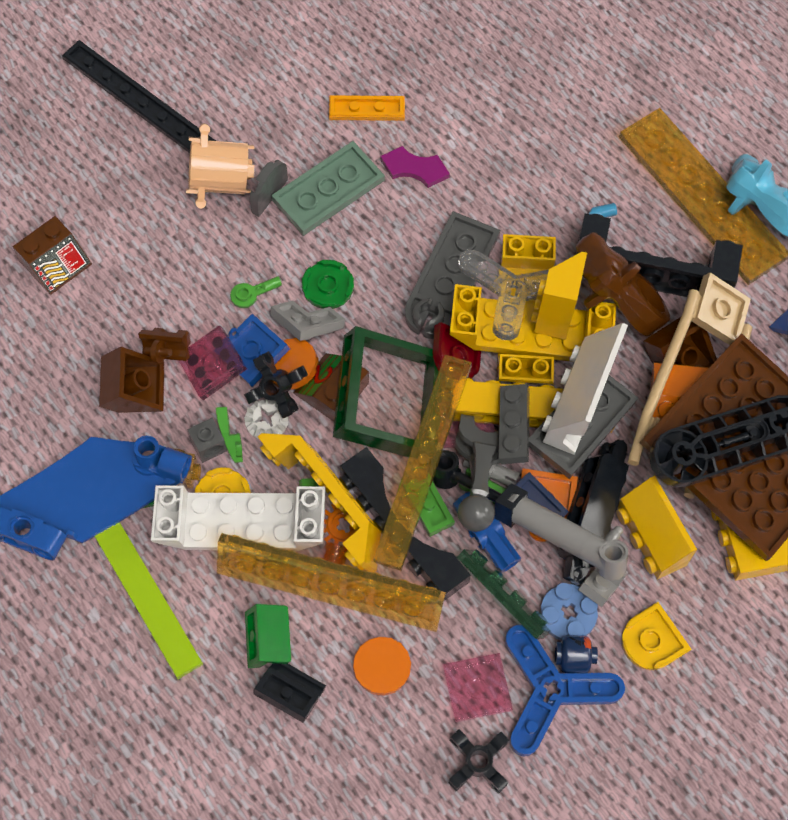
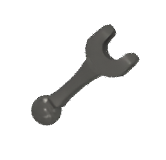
(482, 452)

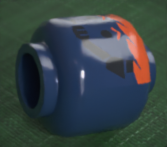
(575, 654)

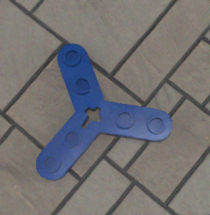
(572, 689)

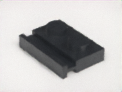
(289, 690)

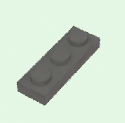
(514, 424)

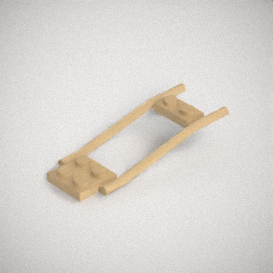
(717, 310)

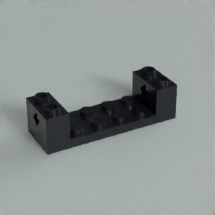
(668, 273)

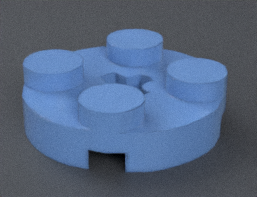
(561, 597)

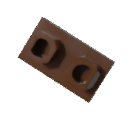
(165, 345)

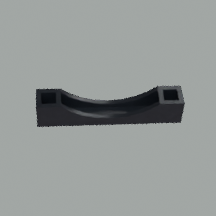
(437, 567)

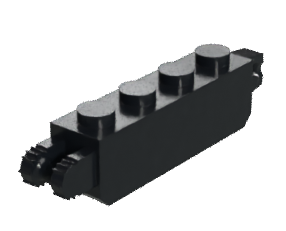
(596, 501)

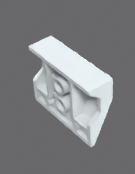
(582, 388)

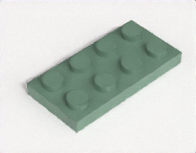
(328, 188)

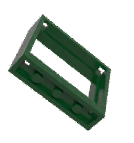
(349, 384)

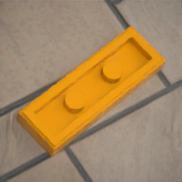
(367, 108)

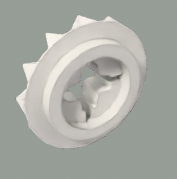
(253, 418)

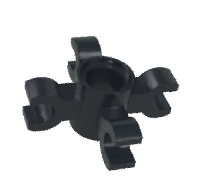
(284, 379)
(493, 777)

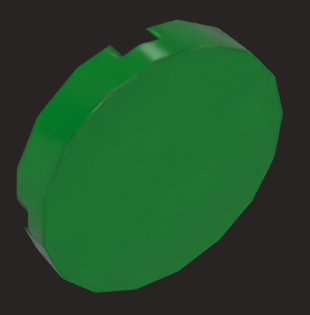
(326, 292)

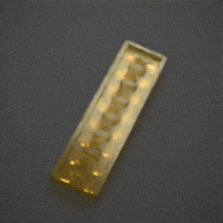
(702, 192)
(329, 582)

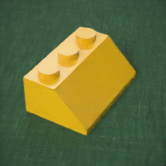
(558, 297)
(656, 529)

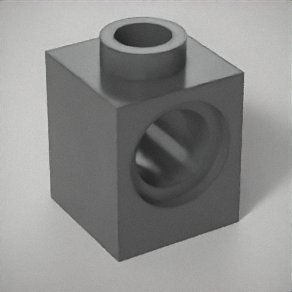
(207, 440)

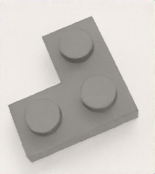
(305, 324)

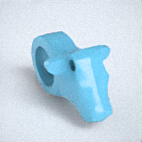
(756, 185)

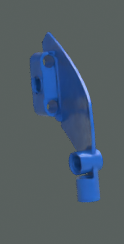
(87, 492)

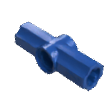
(494, 542)

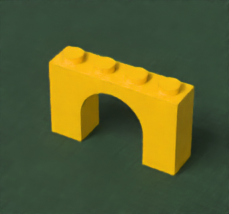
(743, 560)

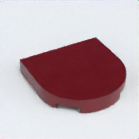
(446, 344)

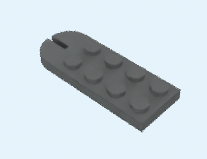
(436, 284)

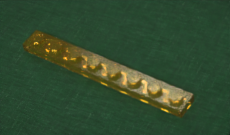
(422, 463)

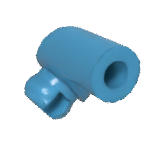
(605, 210)

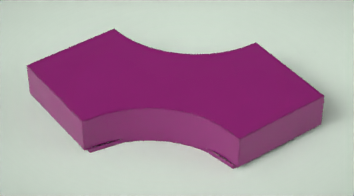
(425, 169)

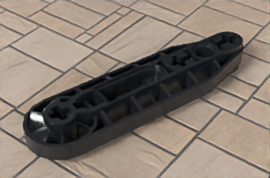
(677, 447)

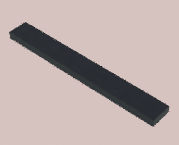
(132, 94)

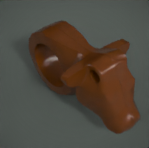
(616, 280)

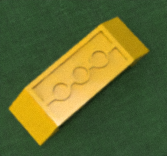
(521, 256)
(474, 318)
(293, 448)

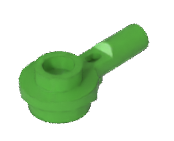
(245, 295)

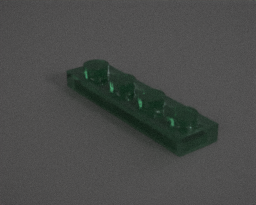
(511, 600)

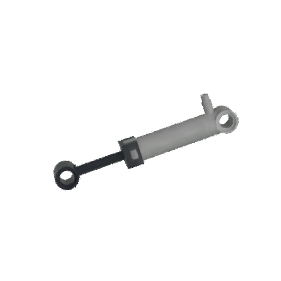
(514, 507)

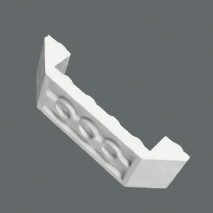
(276, 519)

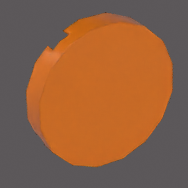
(300, 354)
(382, 666)

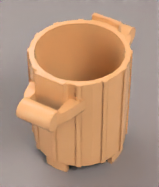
(217, 166)

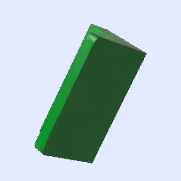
(267, 635)

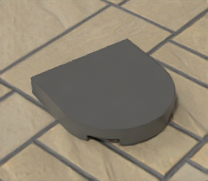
(270, 179)

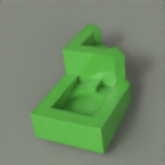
(232, 441)

